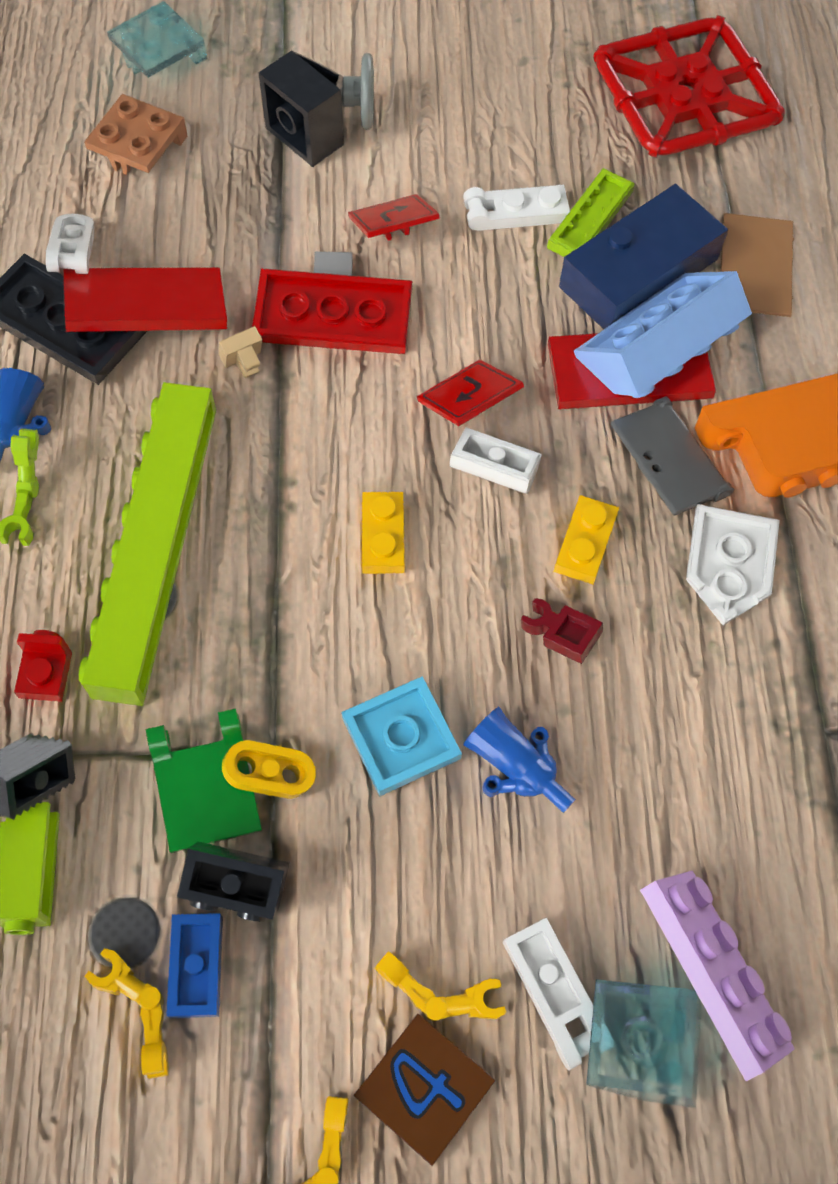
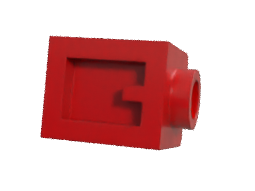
(42, 666)

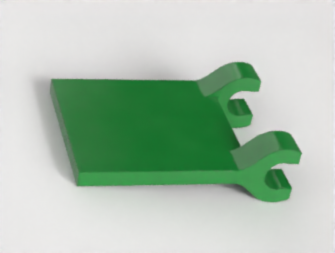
(195, 794)

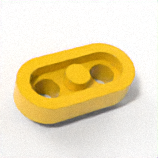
(267, 768)

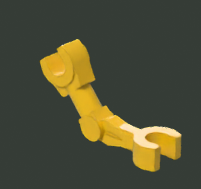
(121, 980)
(439, 1007)
(330, 1157)

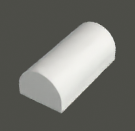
(495, 460)

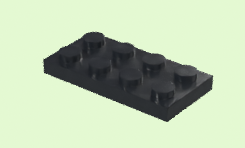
(35, 313)

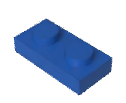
(195, 966)

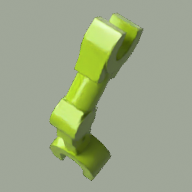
(24, 452)

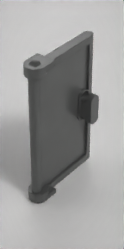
(684, 469)

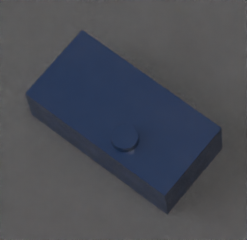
(641, 255)

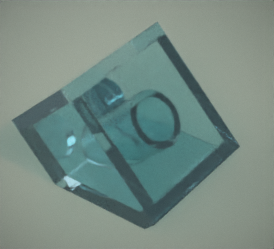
(645, 1042)

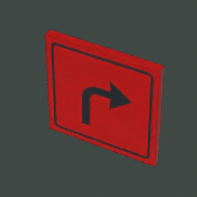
(393, 216)
(469, 392)

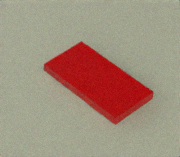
(144, 299)
(333, 311)
(580, 388)

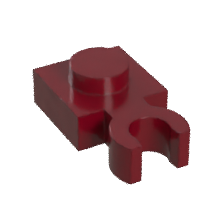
(566, 633)

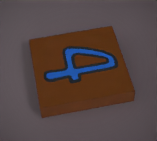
(424, 1089)

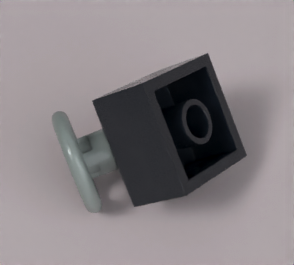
(308, 103)

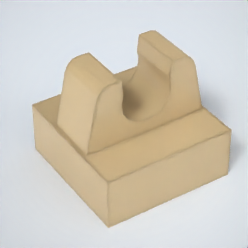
(242, 350)

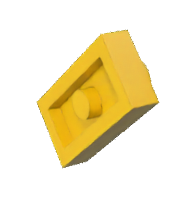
(382, 532)
(586, 539)

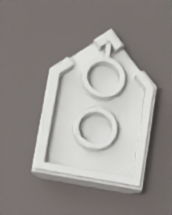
(731, 560)

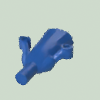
(17, 397)
(528, 769)

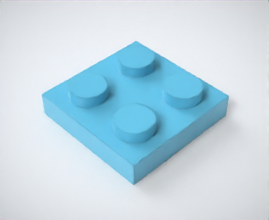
(401, 736)

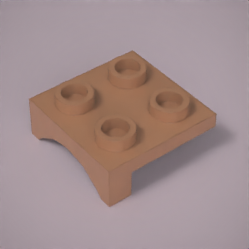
(135, 134)

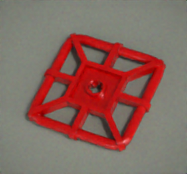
(678, 102)

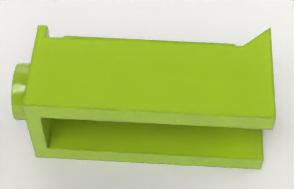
(28, 869)

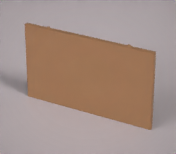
(763, 259)

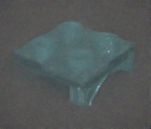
(157, 40)

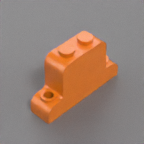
(780, 434)

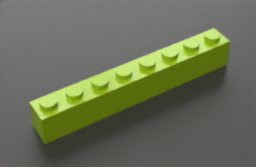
(150, 546)

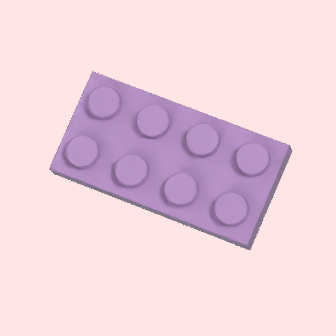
(718, 973)

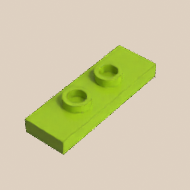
(591, 212)

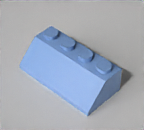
(665, 332)

